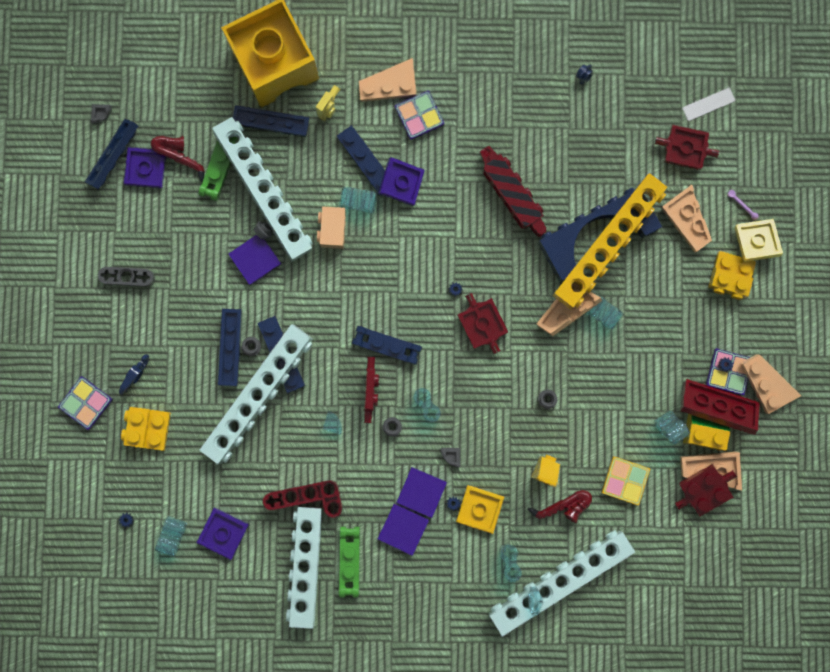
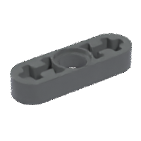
(112, 281)

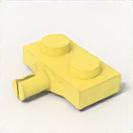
(325, 107)

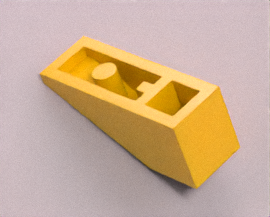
(546, 470)

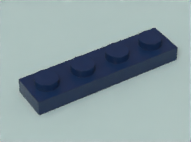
(271, 121)
(112, 152)
(362, 156)
(272, 334)
(230, 347)

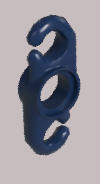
(134, 374)

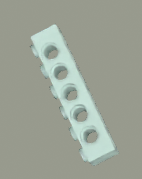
(305, 618)

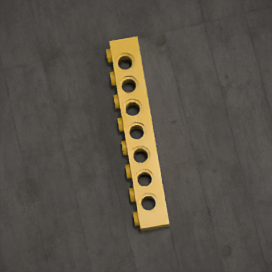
(649, 186)

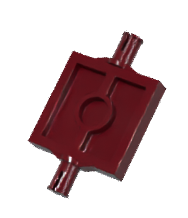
(686, 147)
(482, 323)
(371, 398)
(706, 490)

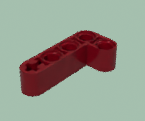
(300, 492)

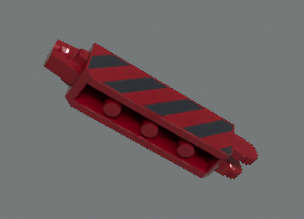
(512, 192)

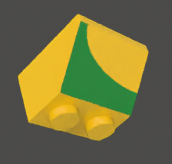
(707, 433)

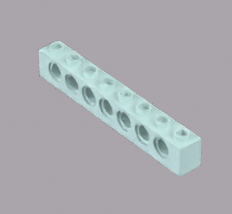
(223, 133)
(212, 446)
(622, 550)

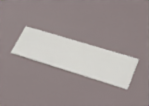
(708, 104)

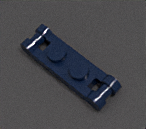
(386, 345)

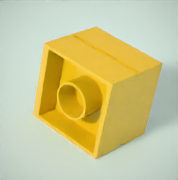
(271, 51)

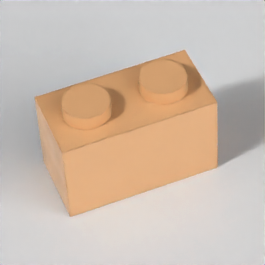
(332, 227)

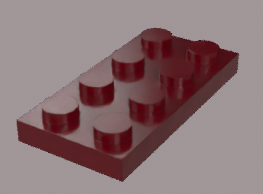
(720, 407)

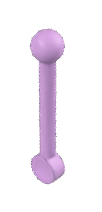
(731, 194)

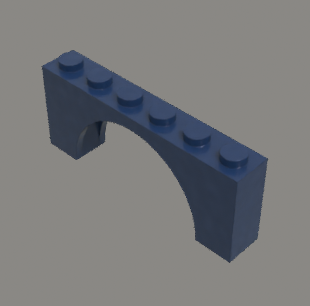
(559, 246)

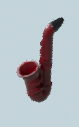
(169, 146)
(576, 505)

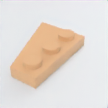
(390, 83)
(687, 218)
(560, 316)
(768, 384)
(723, 463)

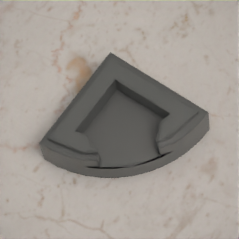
(100, 113)
(451, 456)

